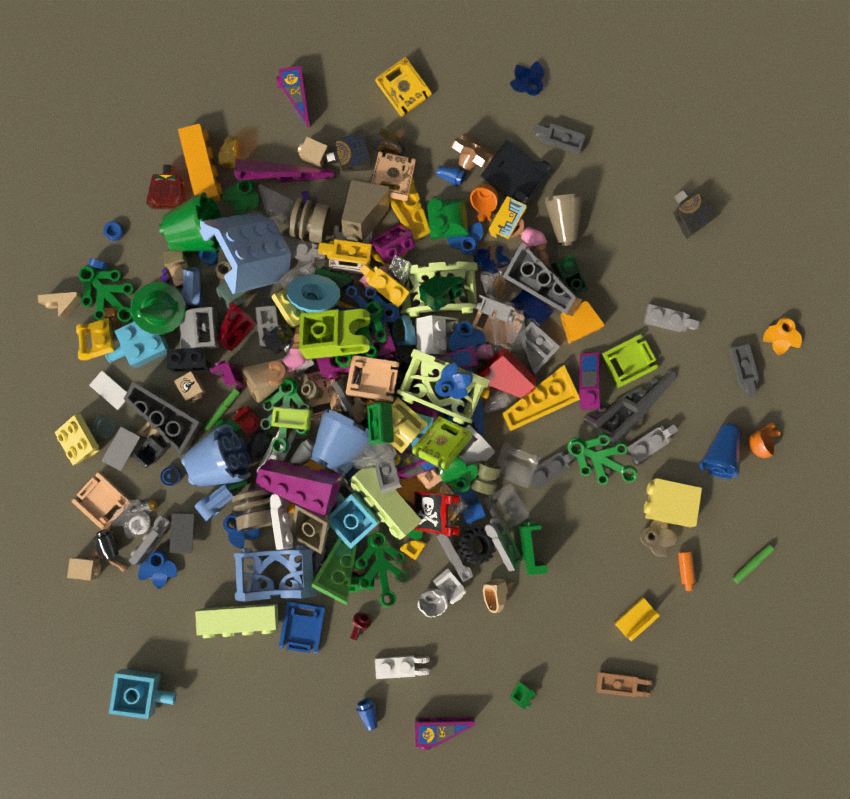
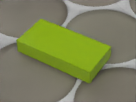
(291, 418)

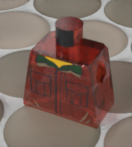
(166, 190)

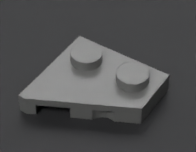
(539, 347)

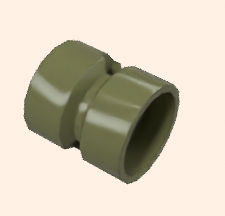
(486, 477)

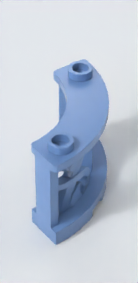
(254, 591)

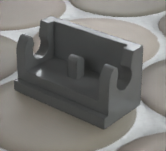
(181, 533)

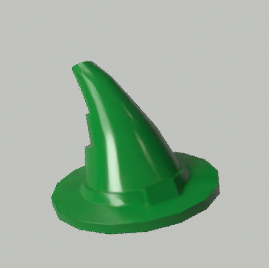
(157, 308)

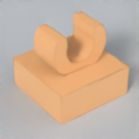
(430, 478)

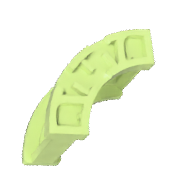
(458, 269)
(429, 363)

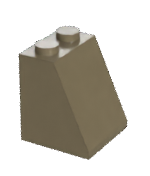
(364, 209)

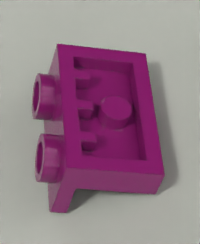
(393, 242)
(229, 373)

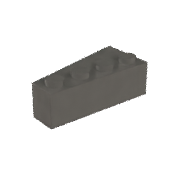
(537, 278)
(166, 416)

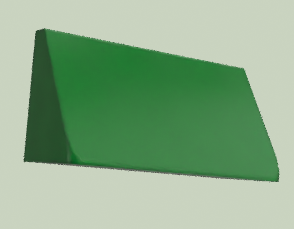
(380, 423)

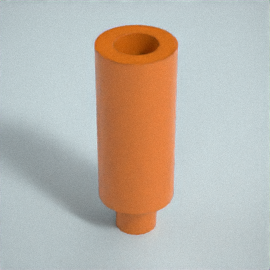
(687, 569)

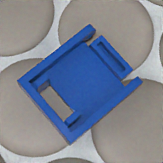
(302, 630)

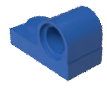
(474, 510)

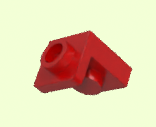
(247, 420)

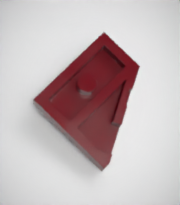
(235, 327)

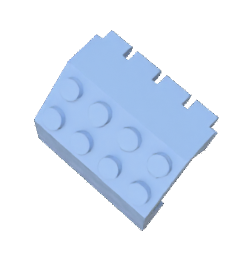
(252, 248)

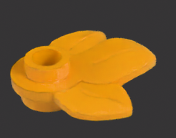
(783, 339)

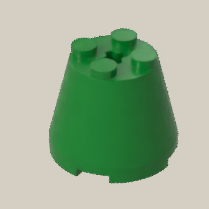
(183, 226)

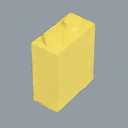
(672, 502)

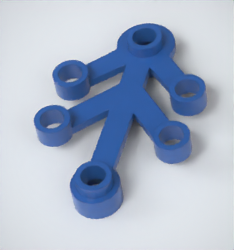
(362, 303)

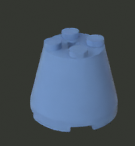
(337, 441)
(218, 458)

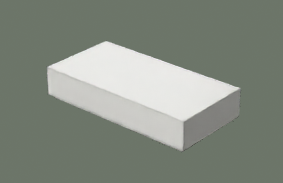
(109, 390)

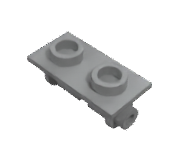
(504, 310)

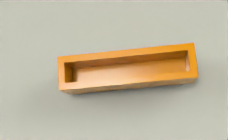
(199, 162)

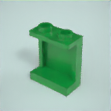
(529, 564)

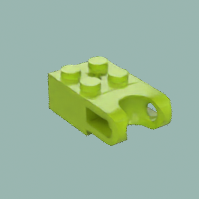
(333, 333)

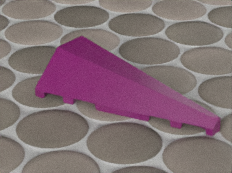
(284, 173)

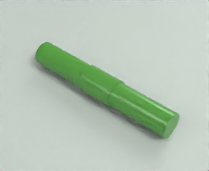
(221, 409)
(753, 563)

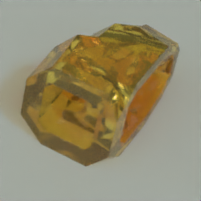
(229, 152)

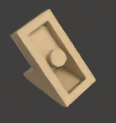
(176, 263)
(63, 301)

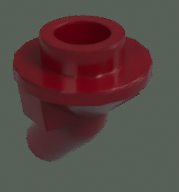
(360, 621)

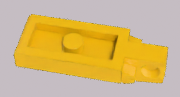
(347, 251)
(385, 284)

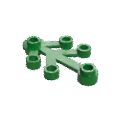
(104, 292)
(375, 318)
(287, 396)
(600, 457)
(381, 565)

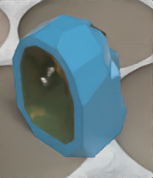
(404, 332)

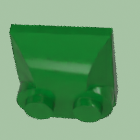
(447, 218)

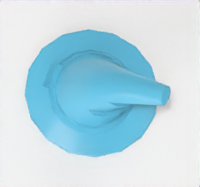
(313, 293)

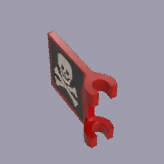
(433, 511)

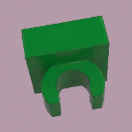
(522, 695)

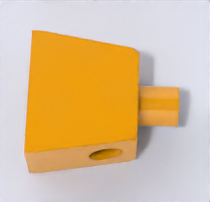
(581, 323)

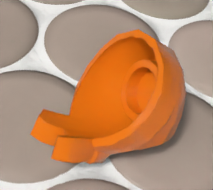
(484, 200)
(762, 441)

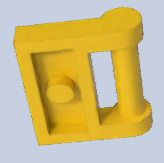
(101, 339)

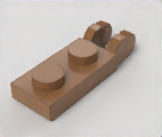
(621, 684)

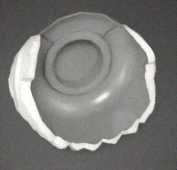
(433, 602)

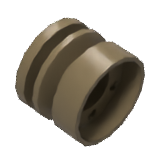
(305, 220)
(254, 509)

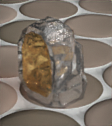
(494, 284)

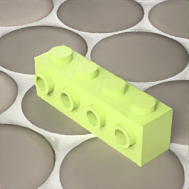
(389, 506)
(237, 619)

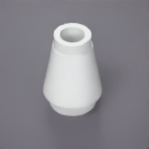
(303, 452)

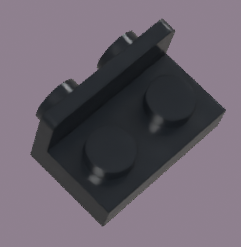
(187, 359)

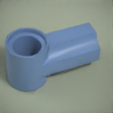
(191, 288)
(211, 505)

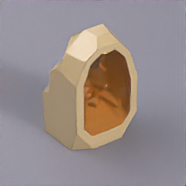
(495, 594)

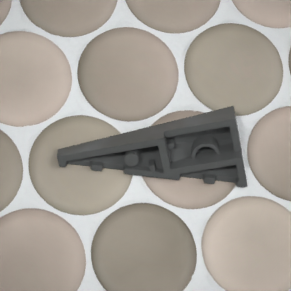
(628, 409)

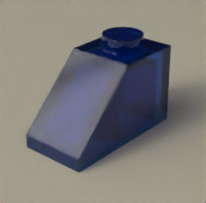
(533, 307)

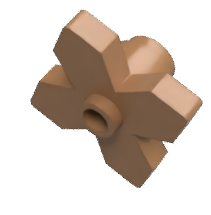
(472, 152)

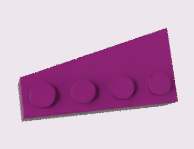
(301, 485)

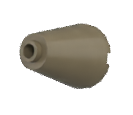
(565, 216)

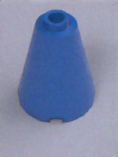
(723, 453)

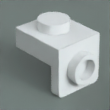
(450, 585)

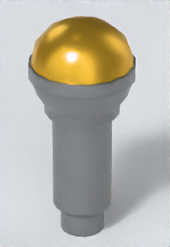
(149, 505)

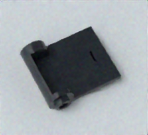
(518, 175)

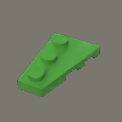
(336, 572)

